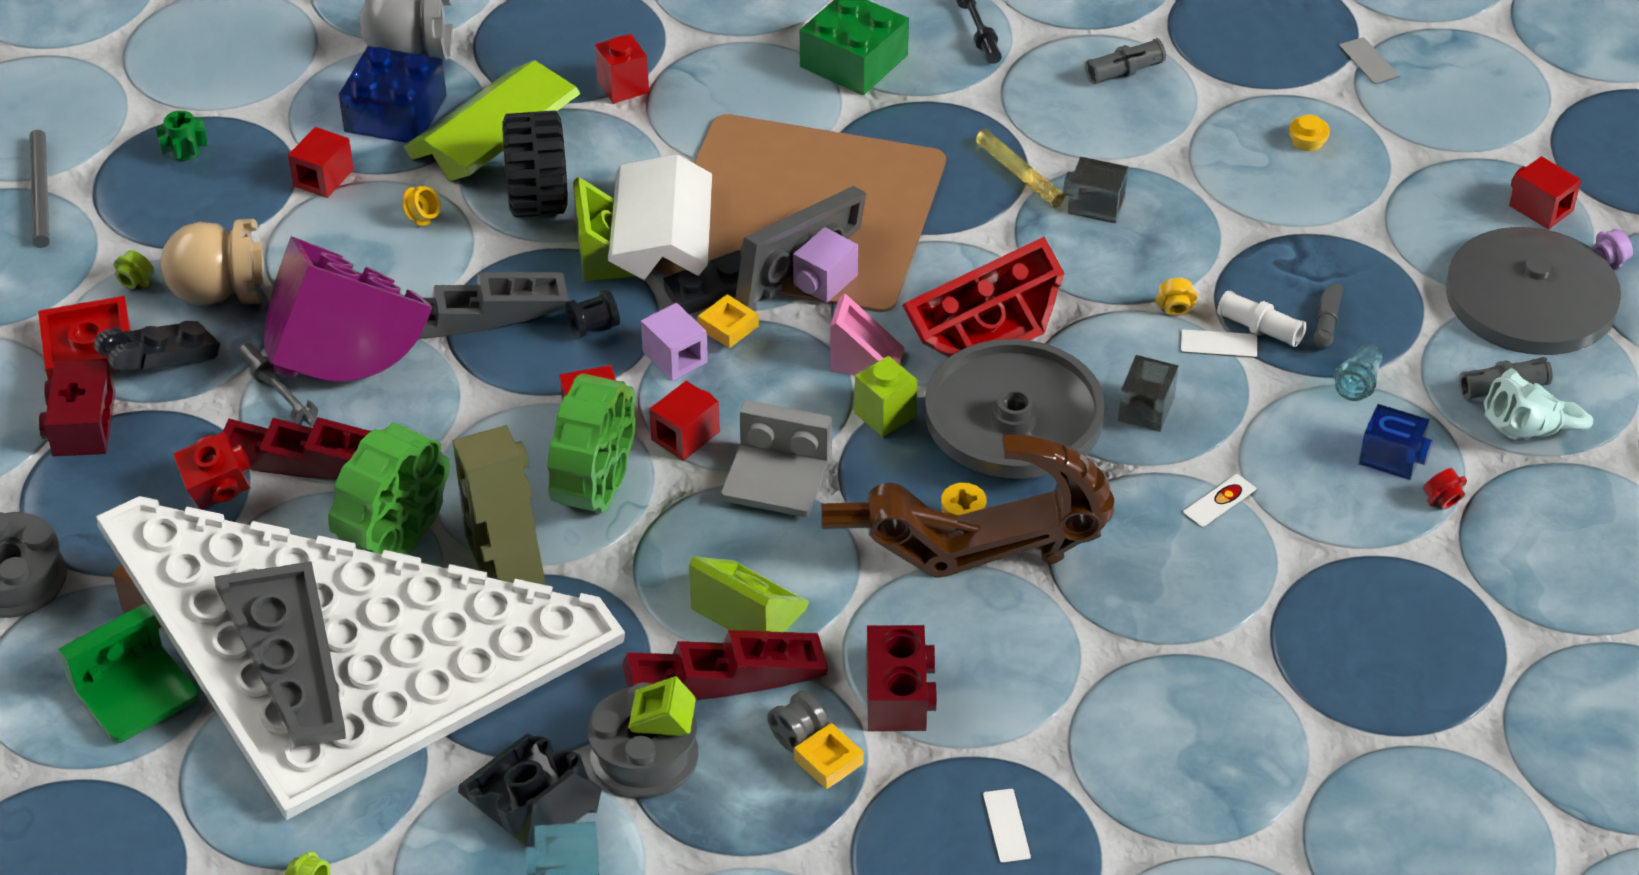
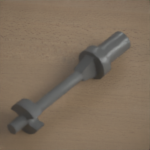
(263, 371)

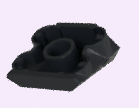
(532, 788)

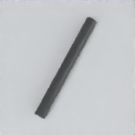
(39, 189)

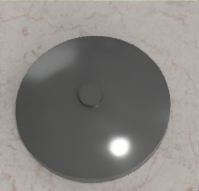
(1533, 290)
(1011, 390)

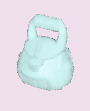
(1529, 410)

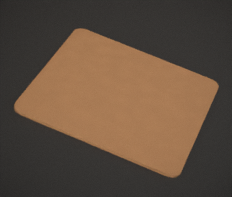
(779, 168)

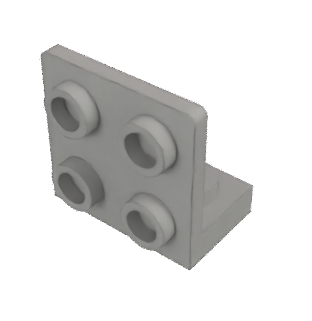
(779, 459)

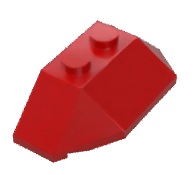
(993, 302)

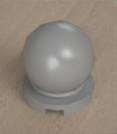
(407, 26)

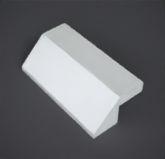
(660, 213)

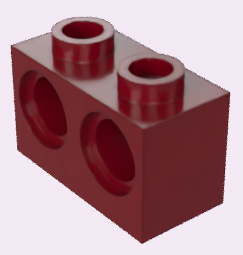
(898, 678)

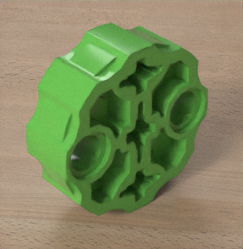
(591, 443)
(389, 490)

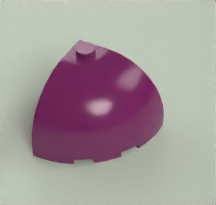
(337, 320)

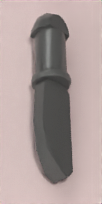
(1327, 316)

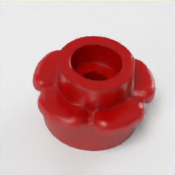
(1445, 488)

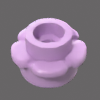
(1613, 247)

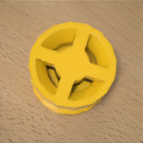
(963, 499)

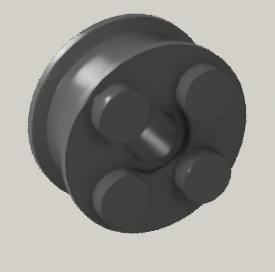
(29, 564)
(637, 762)

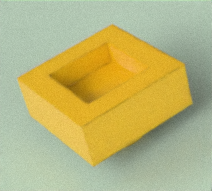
(728, 321)
(828, 756)

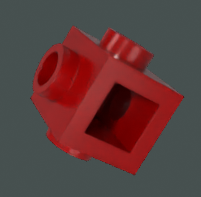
(213, 470)

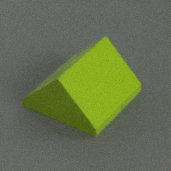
(593, 226)
(741, 597)

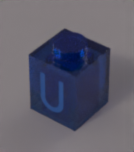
(1395, 442)

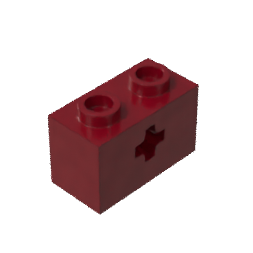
(78, 408)

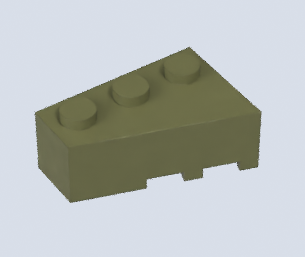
(497, 505)

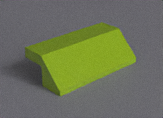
(474, 131)

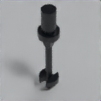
(985, 37)

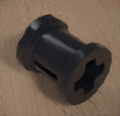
(592, 313)

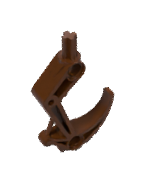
(951, 543)

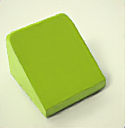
(663, 708)

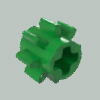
(181, 135)

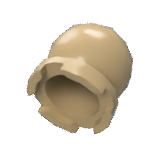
(209, 263)

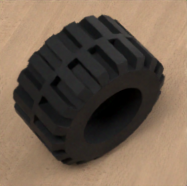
(535, 163)

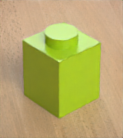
(885, 396)

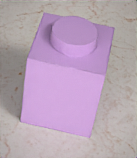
(825, 264)
(674, 341)

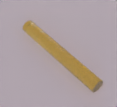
(1020, 168)

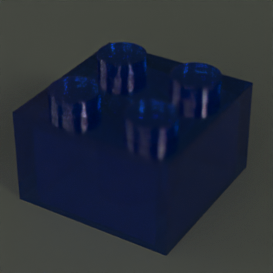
(392, 94)

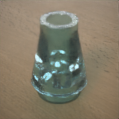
(1358, 374)

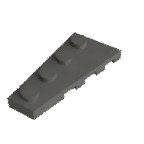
(770, 251)
(287, 640)

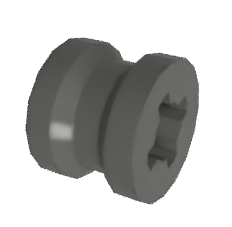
(797, 720)

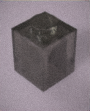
(1096, 189)
(1148, 393)

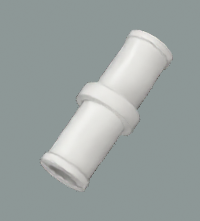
(1261, 318)

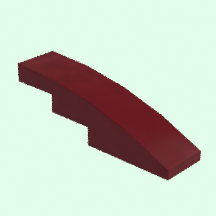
(295, 448)
(737, 666)

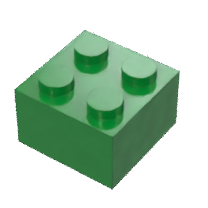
(854, 43)

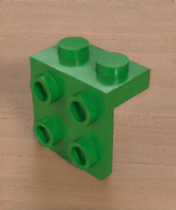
(126, 675)

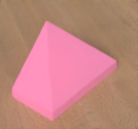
(858, 339)

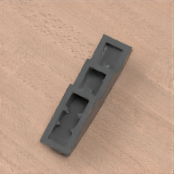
(494, 302)

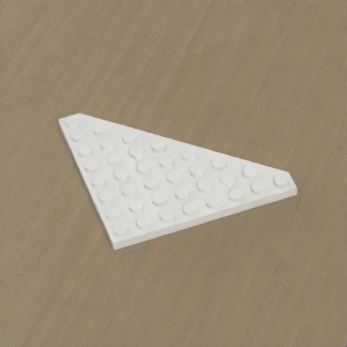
(406, 639)

